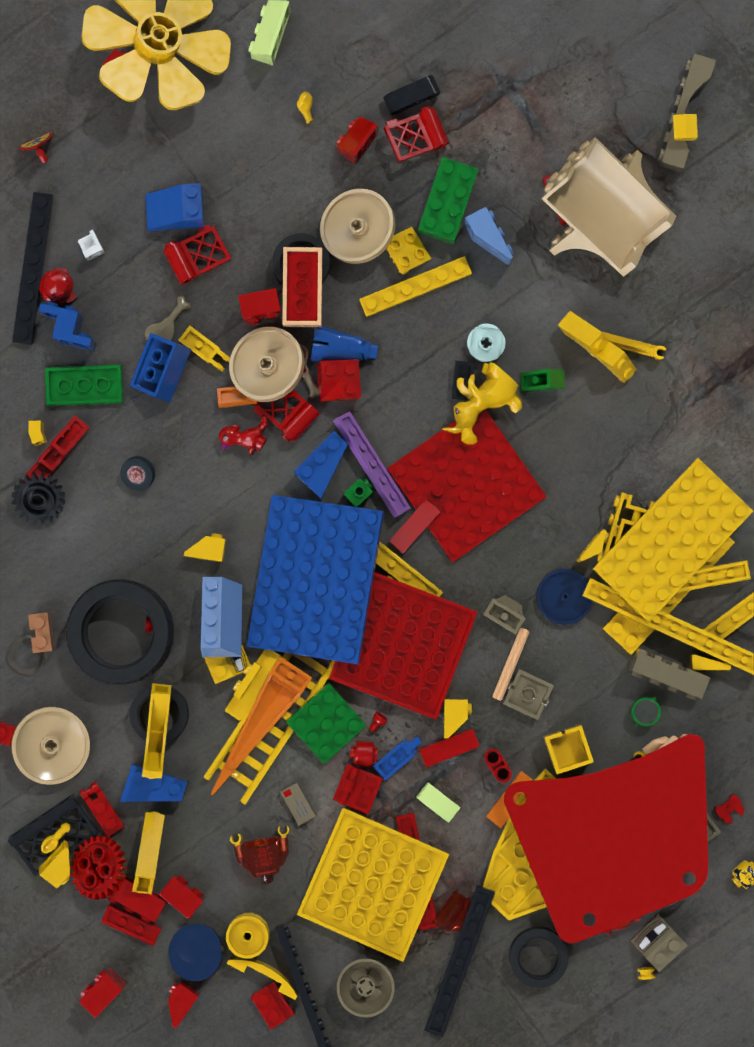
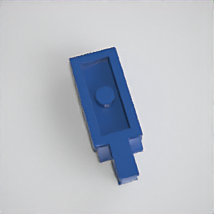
(397, 757)

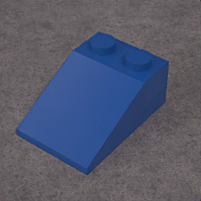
(175, 208)

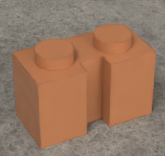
(44, 632)

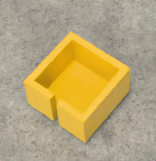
(568, 749)

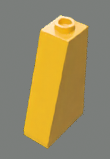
(148, 853)

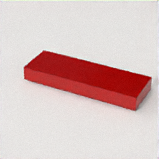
(415, 526)
(449, 747)
(131, 925)

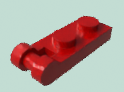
(102, 809)

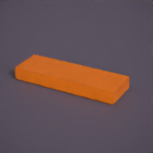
(499, 813)

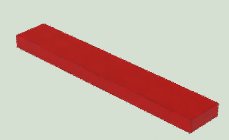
(407, 825)

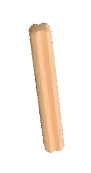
(510, 664)

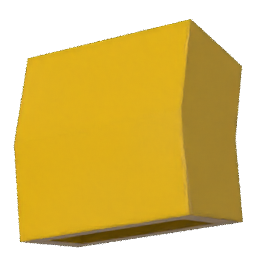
(685, 127)
(36, 432)

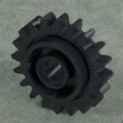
(38, 486)

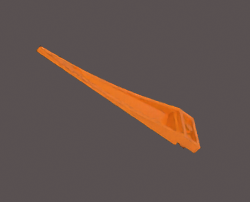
(276, 696)

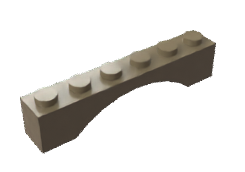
(698, 75)

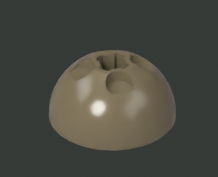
(362, 998)

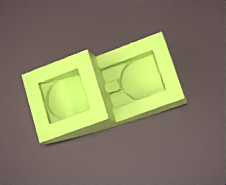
(438, 802)

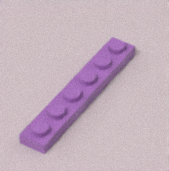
(371, 464)

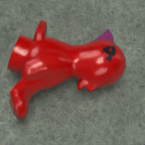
(250, 438)

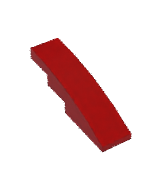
(59, 448)

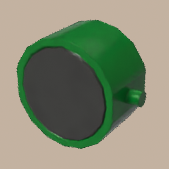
(645, 711)

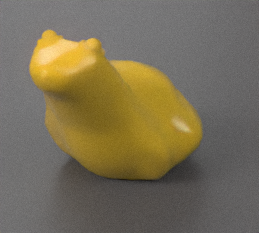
(304, 105)

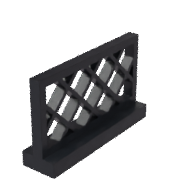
(43, 821)

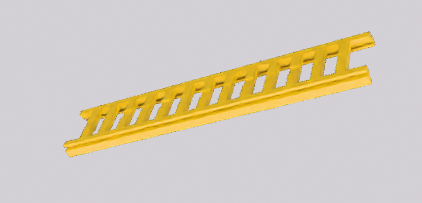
(283, 736)

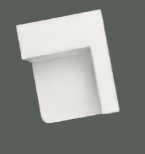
(91, 246)

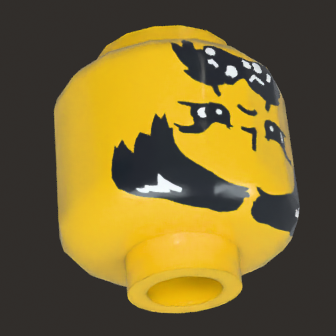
(744, 874)

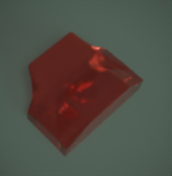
(453, 912)

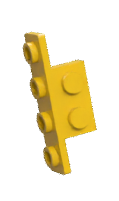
(251, 685)

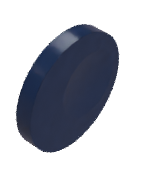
(561, 596)
(196, 952)

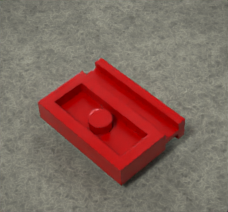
(272, 1005)

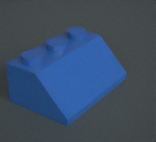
(160, 367)

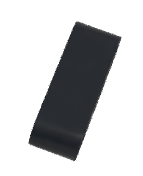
(411, 95)

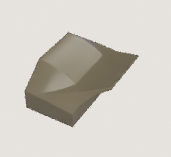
(505, 613)

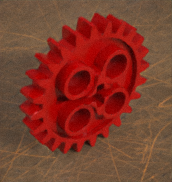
(98, 867)

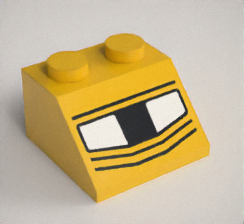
(227, 667)

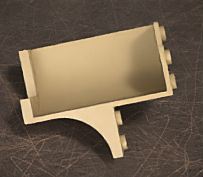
(606, 206)

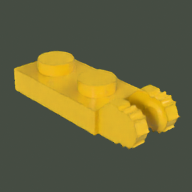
(202, 347)

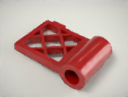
(431, 133)
(182, 261)
(296, 422)

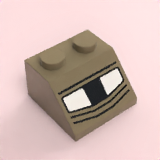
(658, 943)

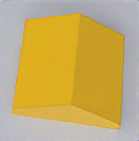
(594, 547)

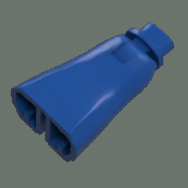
(335, 345)

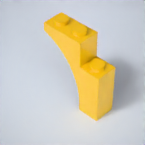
(598, 345)

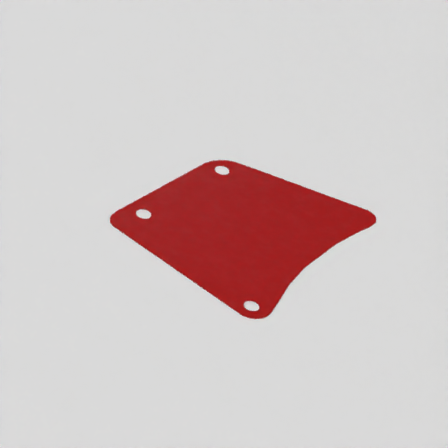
(616, 837)

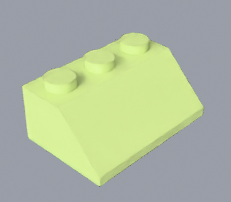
(270, 31)

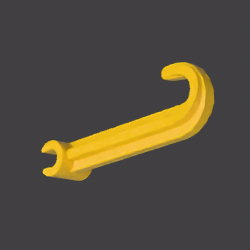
(634, 346)

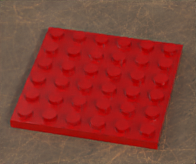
(472, 484)
(408, 647)

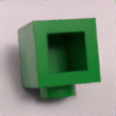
(358, 492)

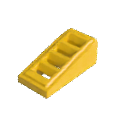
(702, 663)

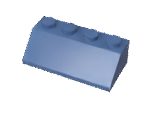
(221, 617)

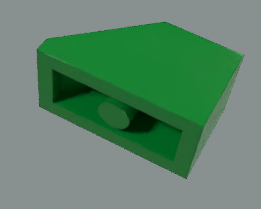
(542, 380)

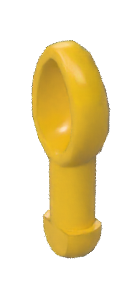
(51, 842)

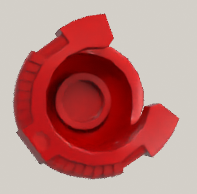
(57, 286)

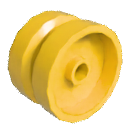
(247, 923)

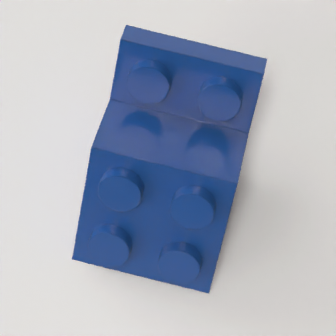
(67, 326)

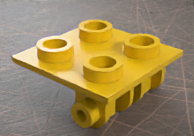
(407, 251)

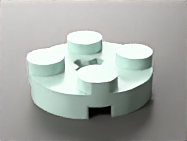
(495, 337)

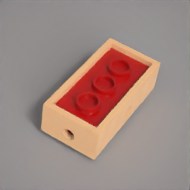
(302, 286)

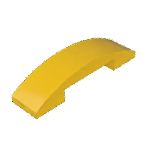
(286, 986)

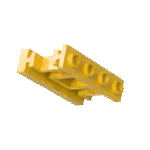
(616, 530)

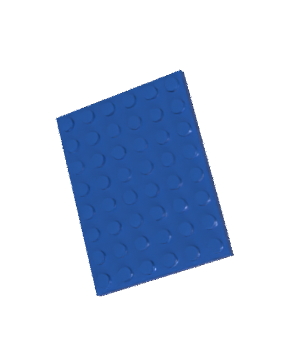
(315, 579)

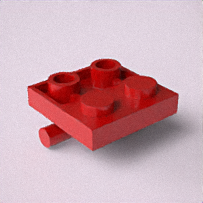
(357, 788)

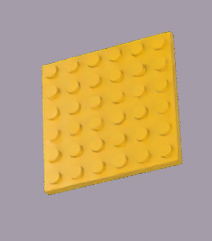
(373, 884)

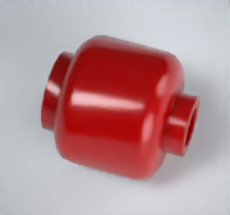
(364, 753)

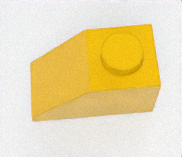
(208, 548)
(455, 714)
(57, 866)

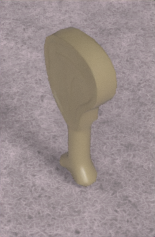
(167, 328)

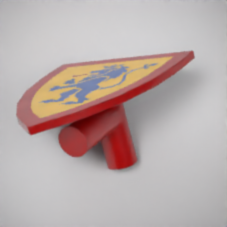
(37, 144)

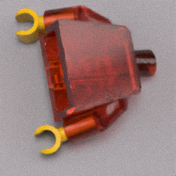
(263, 855)

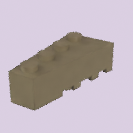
(669, 674)

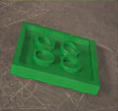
(325, 723)

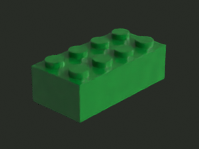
(448, 200)

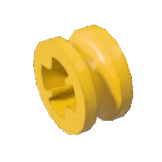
(646, 973)

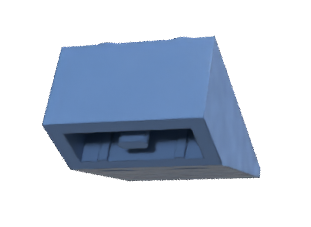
(487, 235)

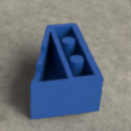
(322, 464)
(145, 789)

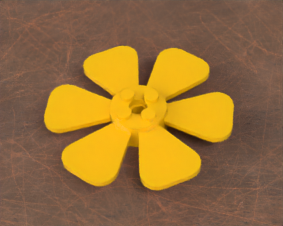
(156, 42)

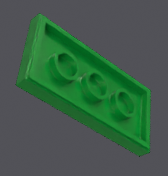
(84, 385)

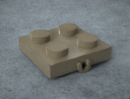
(528, 694)

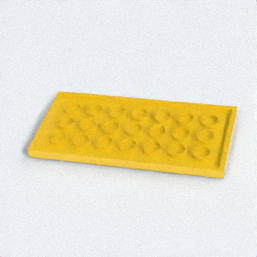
(672, 540)

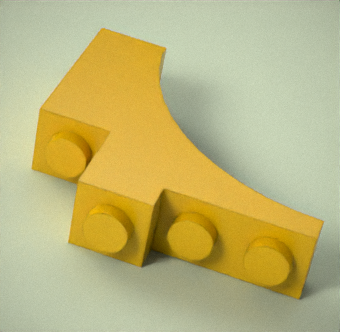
(156, 731)

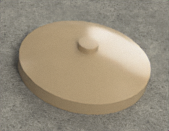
(357, 226)
(266, 364)
(50, 745)

